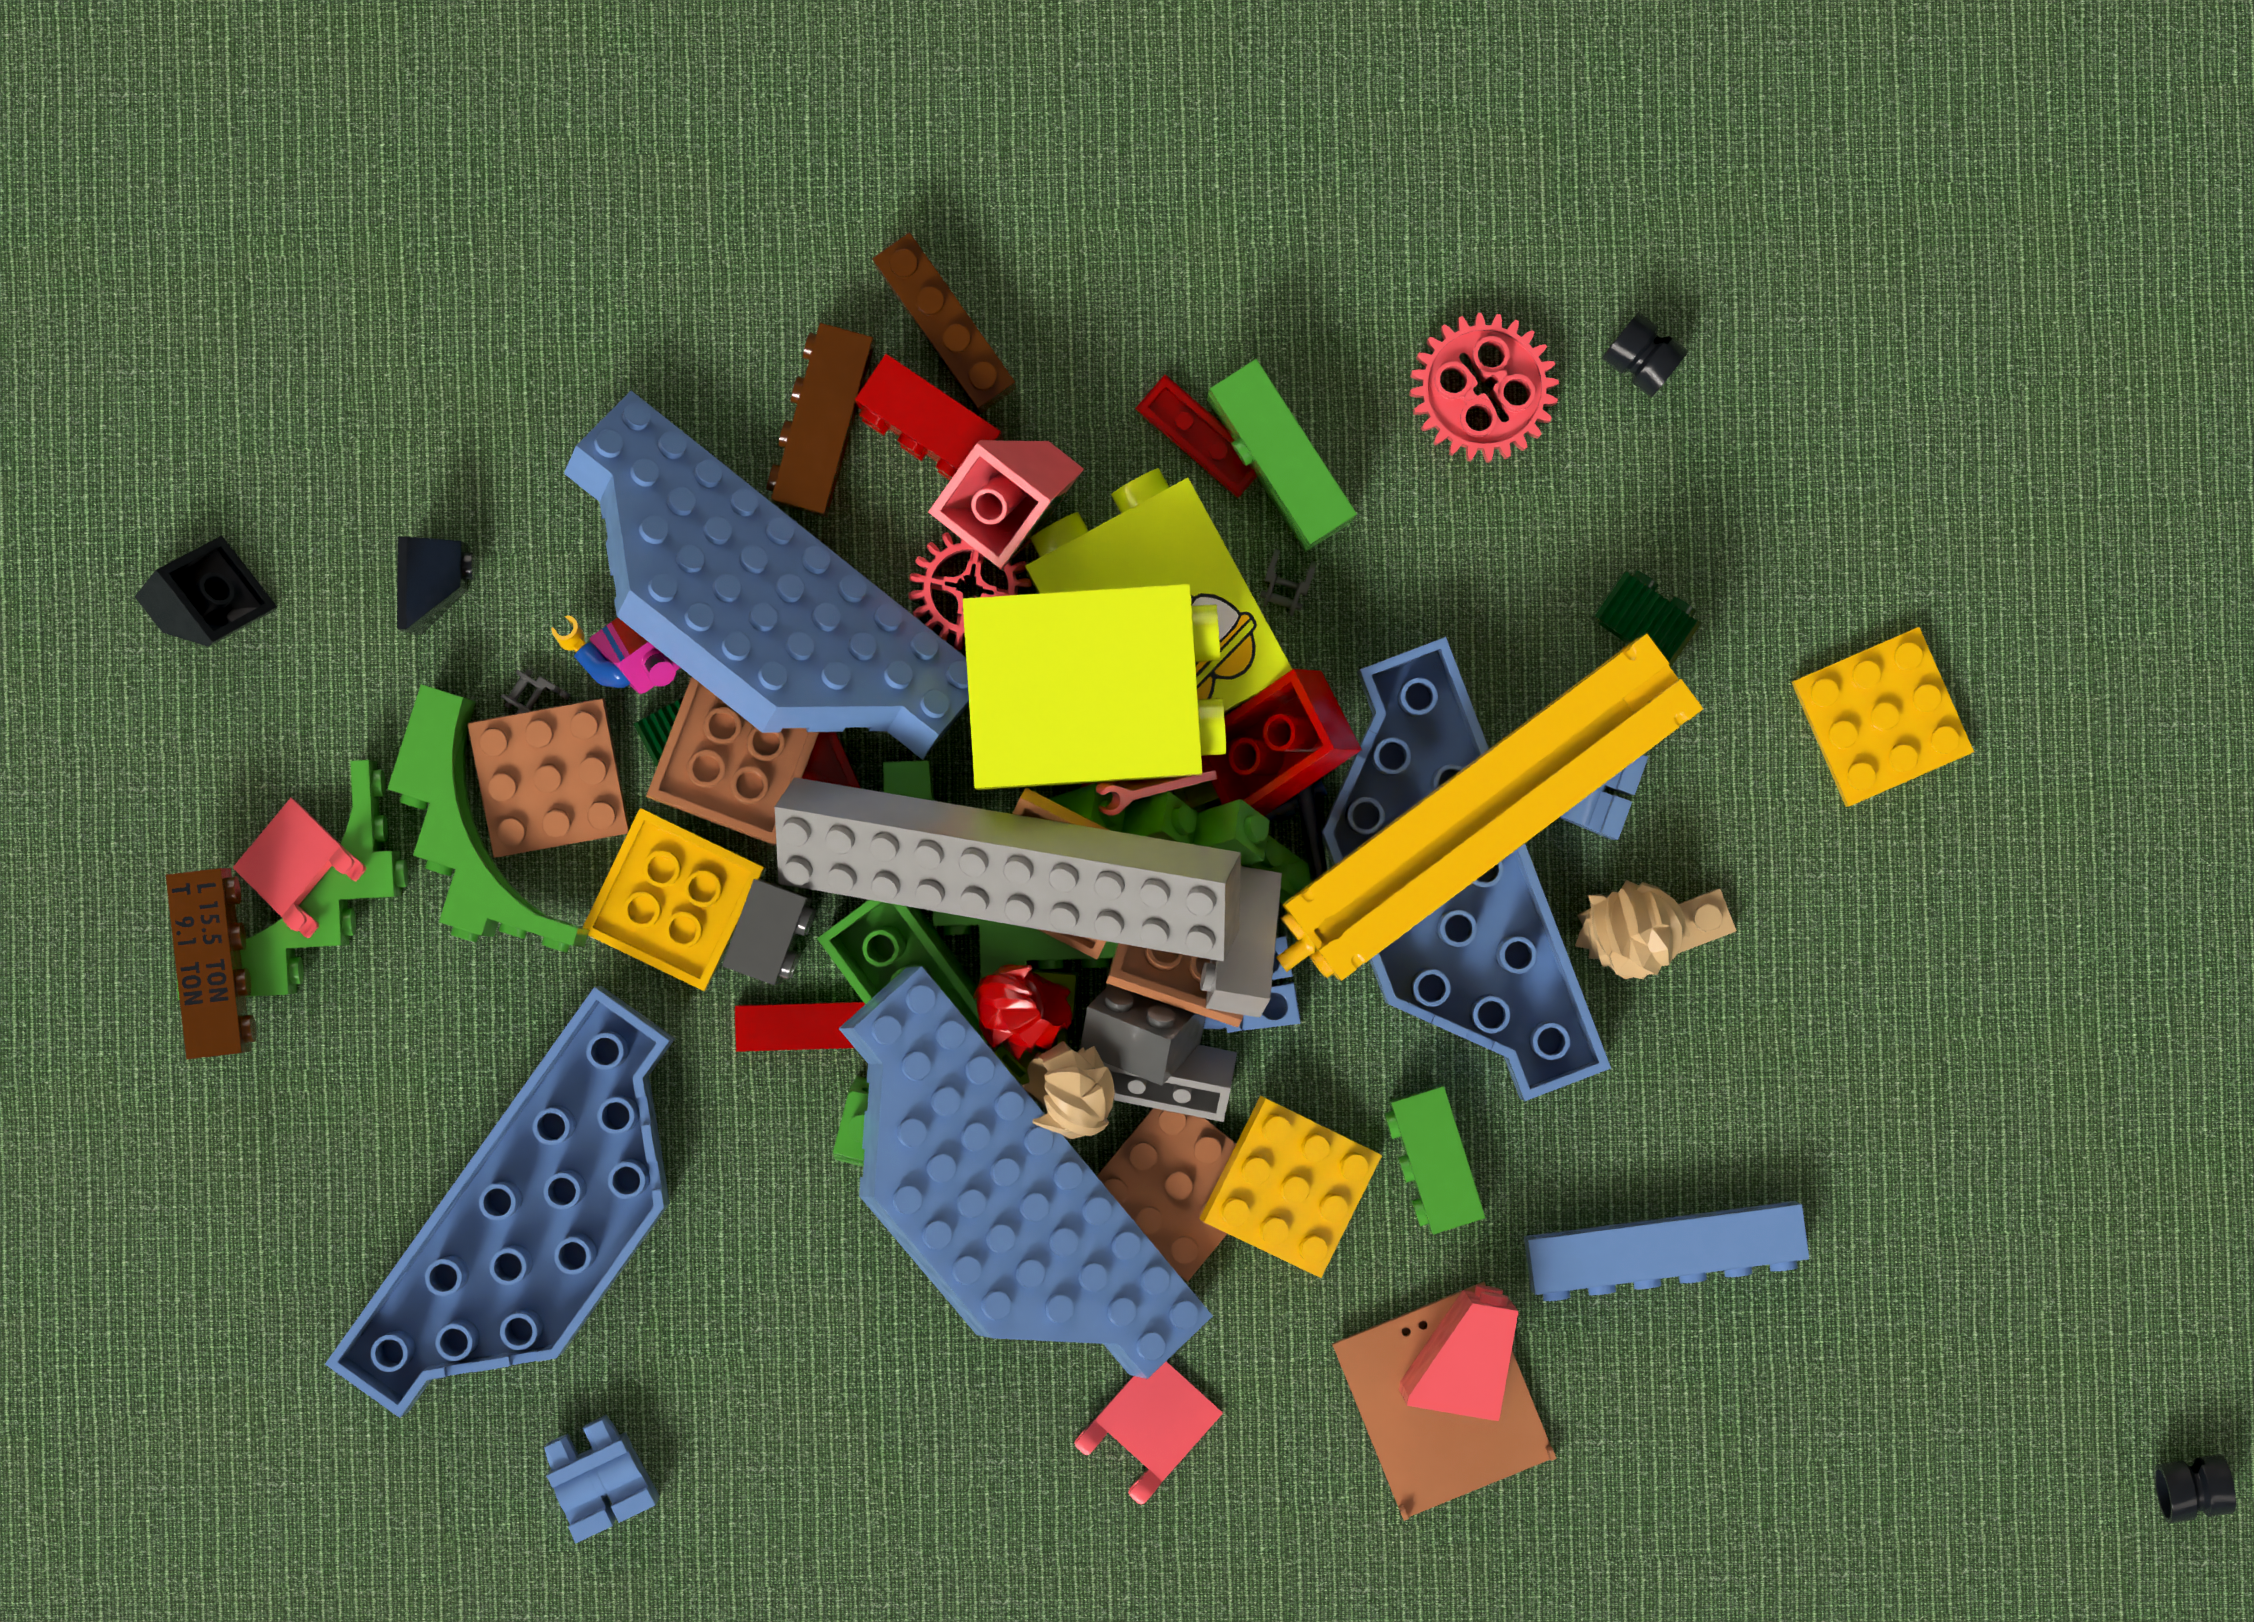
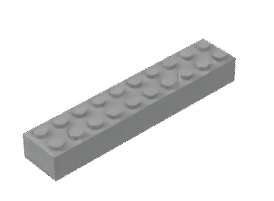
(1009, 868)

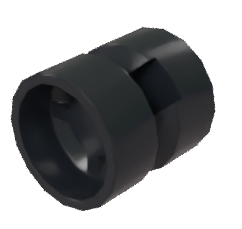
(1645, 354)
(2195, 1488)

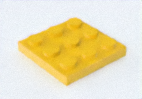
(1882, 717)
(672, 899)
(1290, 1186)

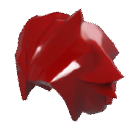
(1021, 1009)

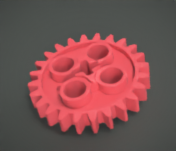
(1518, 365)

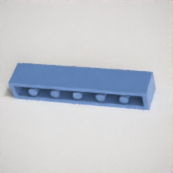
(1665, 1249)

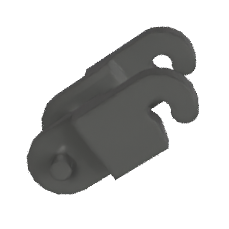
(1272, 578)
(541, 684)

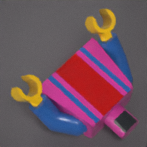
(619, 657)

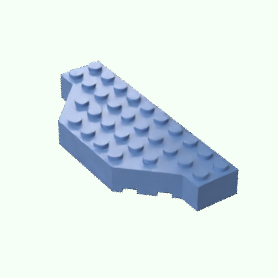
(754, 596)
(1492, 953)
(998, 1204)
(530, 1222)

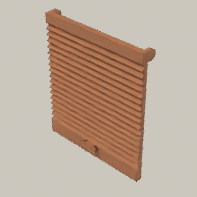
(1426, 1451)

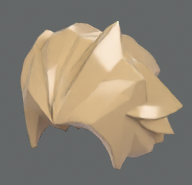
(1633, 930)
(1072, 1090)

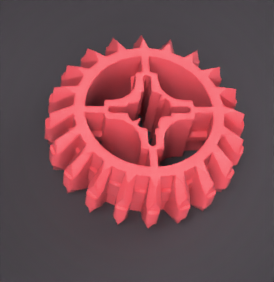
(931, 581)

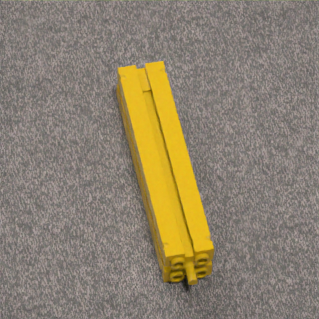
(1487, 810)

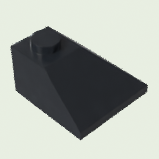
(430, 580)
(204, 595)

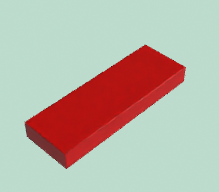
(1196, 434)
(793, 1026)

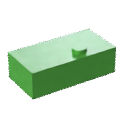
(1280, 455)
(885, 939)

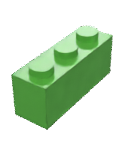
(1434, 1160)

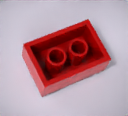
(921, 417)
(1282, 742)

